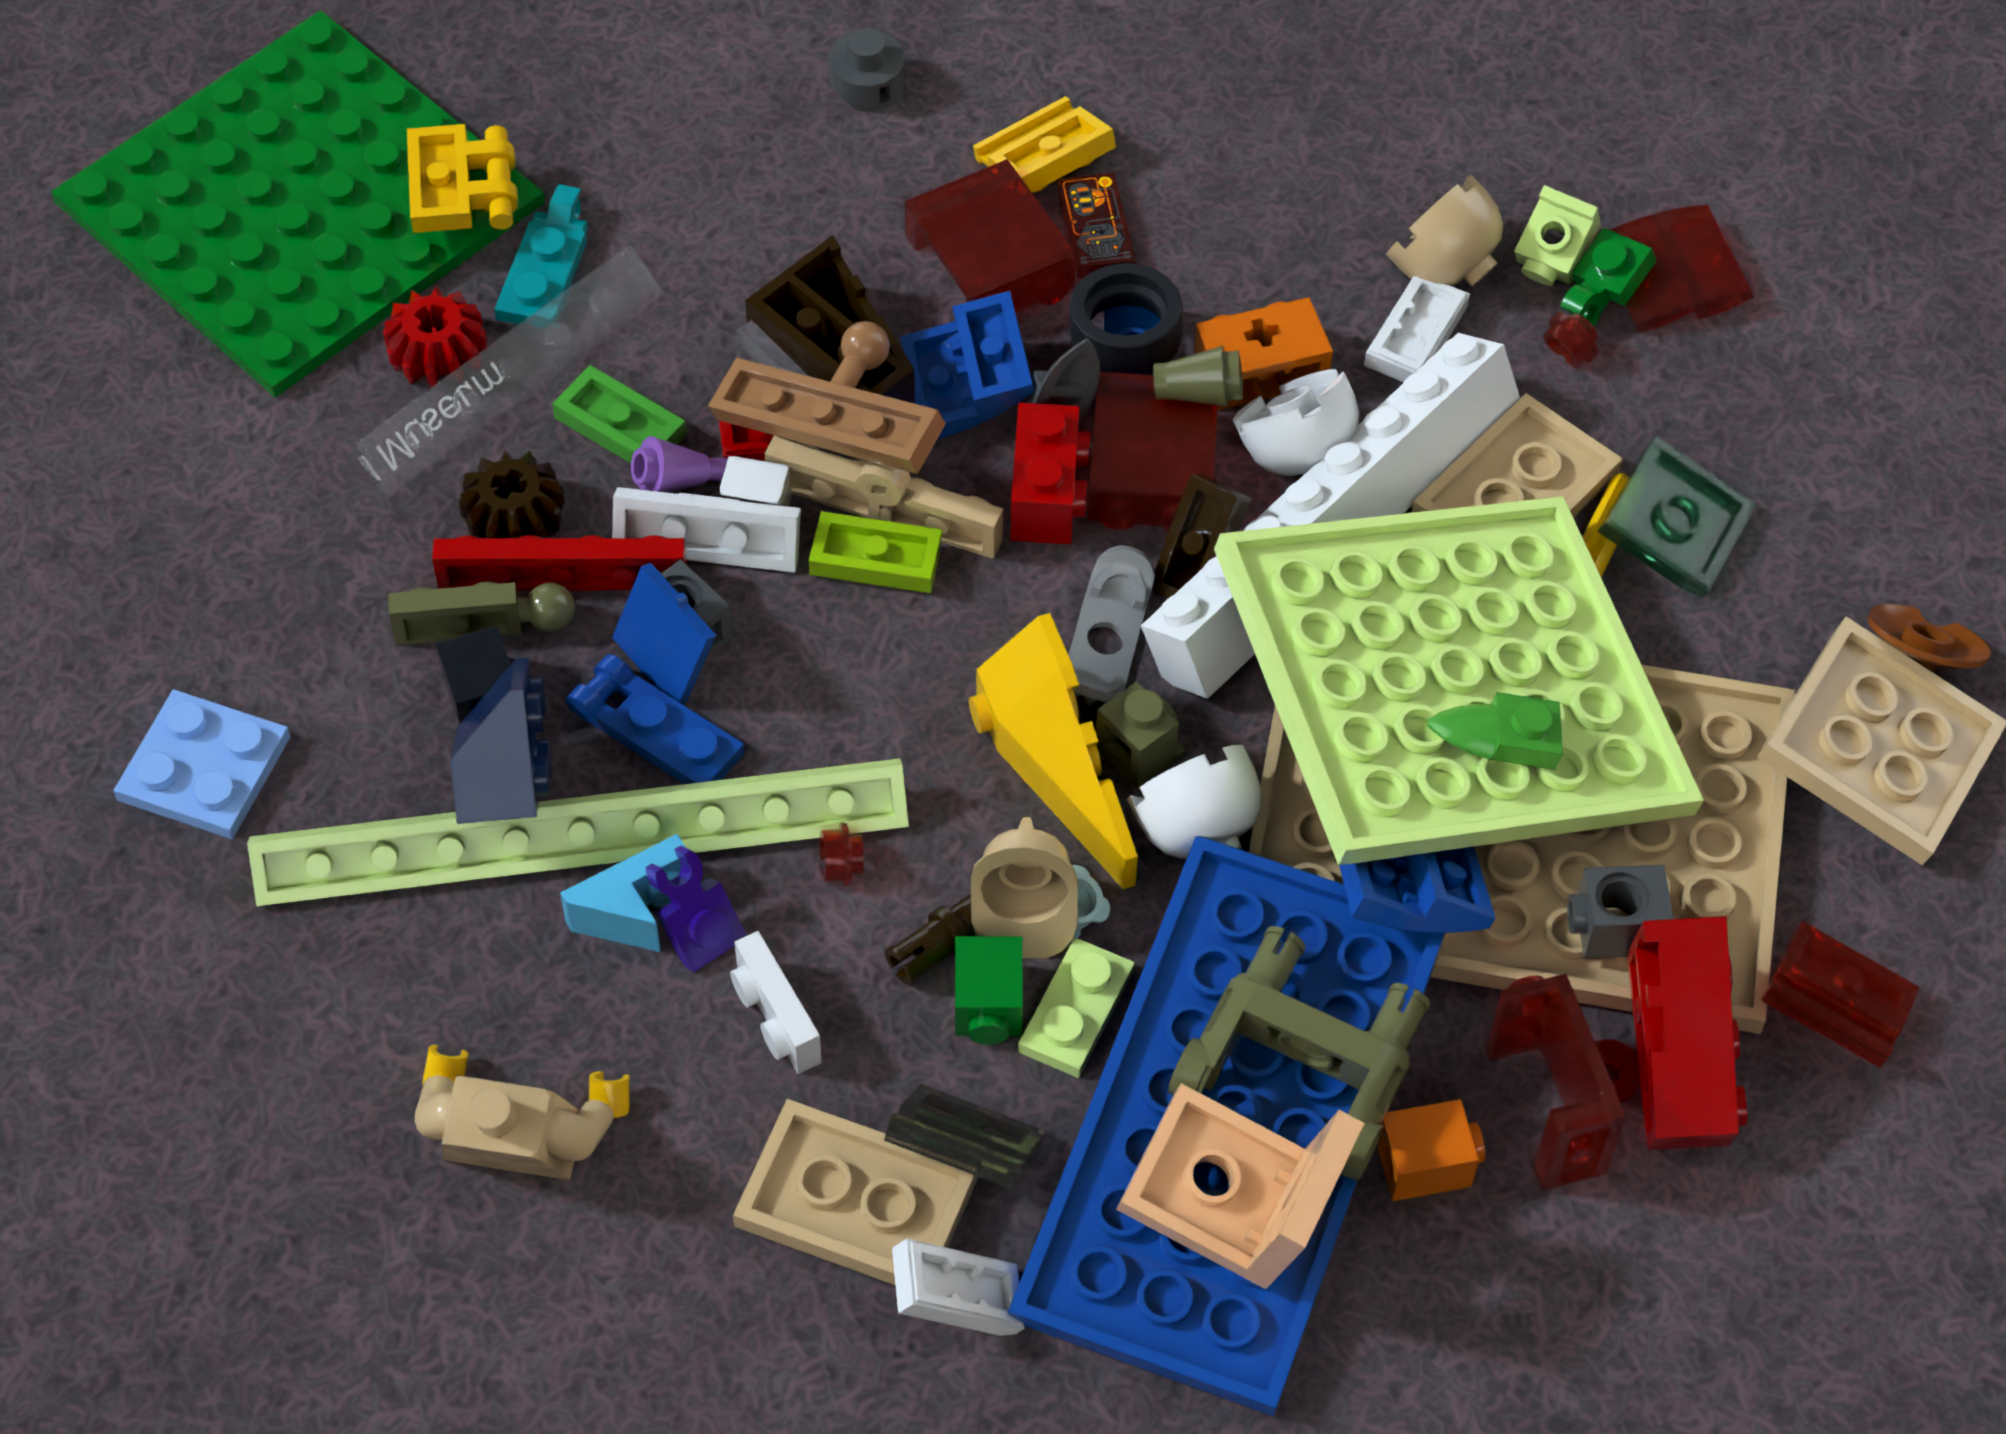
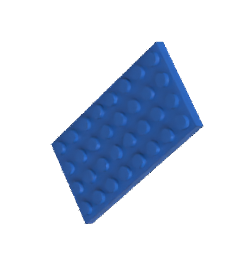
(1121, 1283)

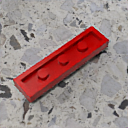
(529, 561)

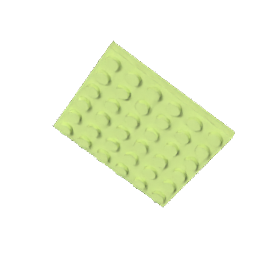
(1437, 611)

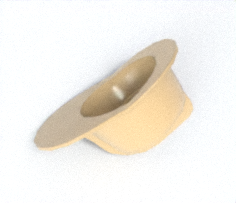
(1026, 891)

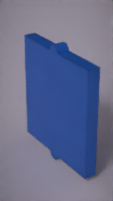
(663, 634)

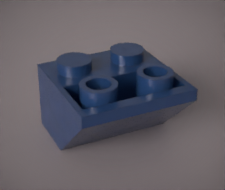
(496, 751)

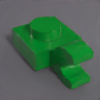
(1607, 272)

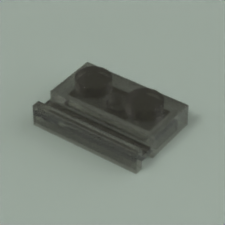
(965, 1136)

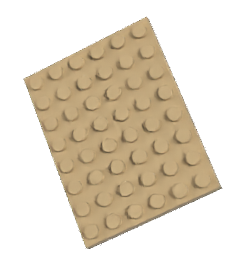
(1713, 861)

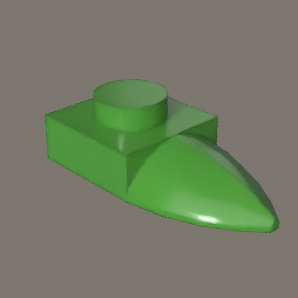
(1506, 730)

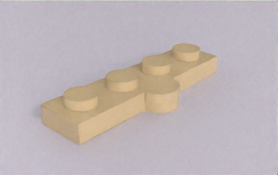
(889, 495)

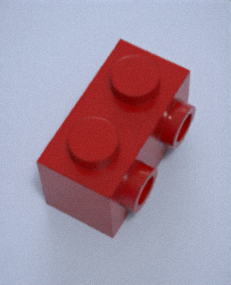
(1044, 473)

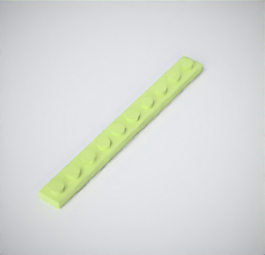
(576, 832)

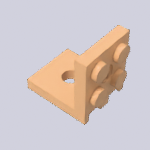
(1271, 1192)

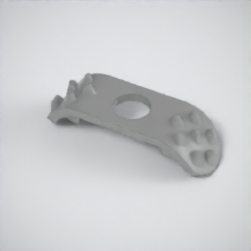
(1113, 600)

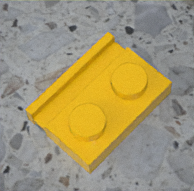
(1048, 143)

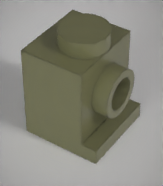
(1145, 726)

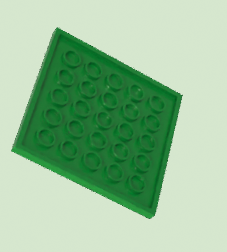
(281, 203)

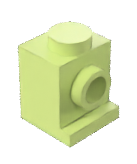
(1566, 215)

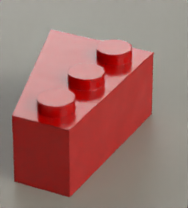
(1686, 1033)

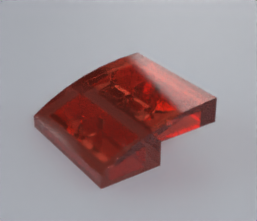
(1691, 270)

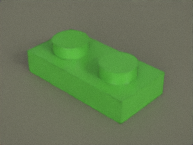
(614, 414)

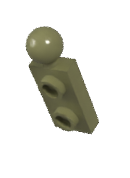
(448, 613)

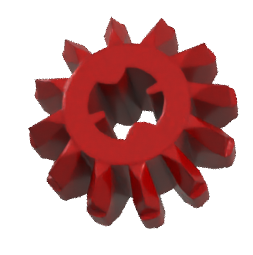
(433, 335)

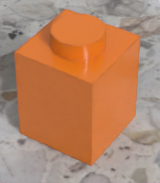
(1429, 1149)

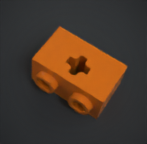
(1273, 344)

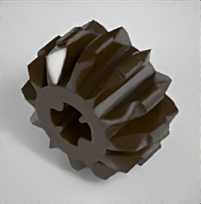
(511, 498)

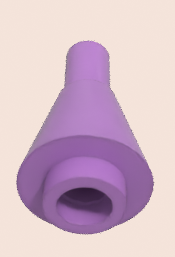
(672, 468)

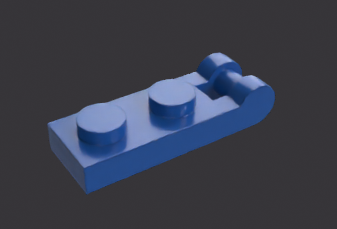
(655, 724)

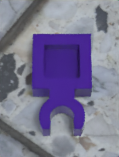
(700, 914)

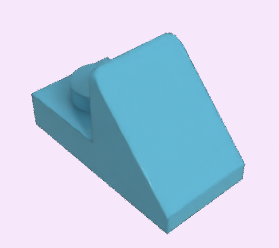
(616, 900)

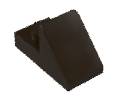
(1201, 516)

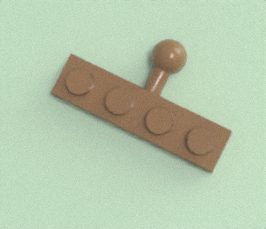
(832, 412)

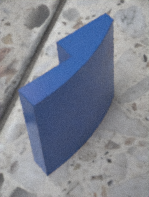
(971, 364)
(1421, 892)

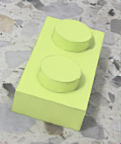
(1076, 1007)

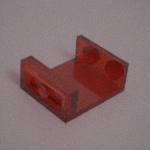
(993, 237)
(1145, 451)
(1586, 1129)

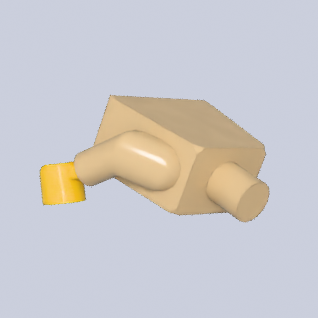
(513, 1123)

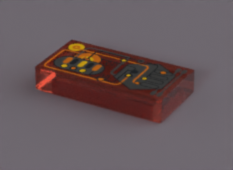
(1095, 222)

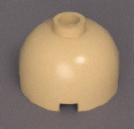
(1453, 238)

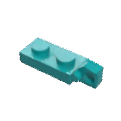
(544, 258)

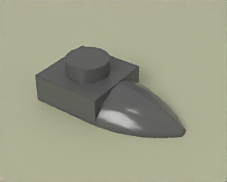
(1069, 380)

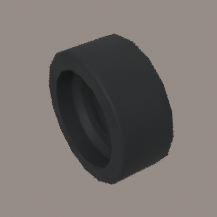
(1130, 286)

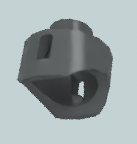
(865, 63)

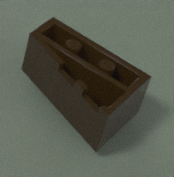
(813, 307)

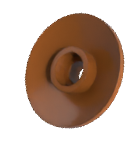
(1926, 643)

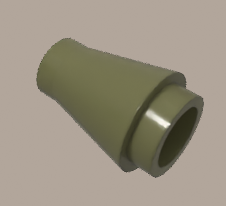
(1202, 378)

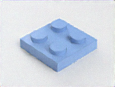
(202, 764)

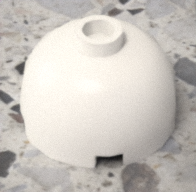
(1299, 423)
(1200, 801)

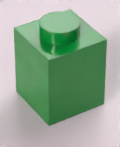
(988, 988)

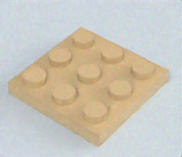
(1883, 740)

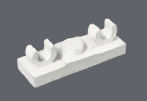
(712, 527)

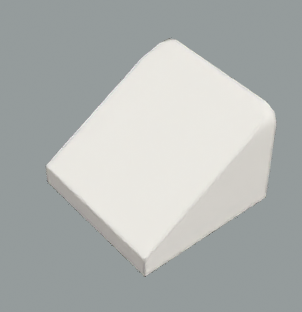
(756, 481)

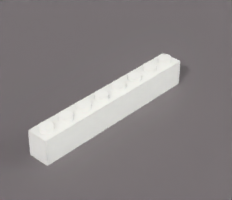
(1376, 473)

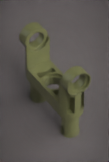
(1258, 1010)

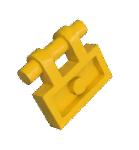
(441, 182)

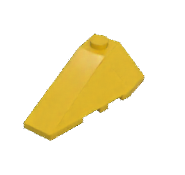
(1034, 723)

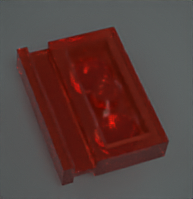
(1841, 994)

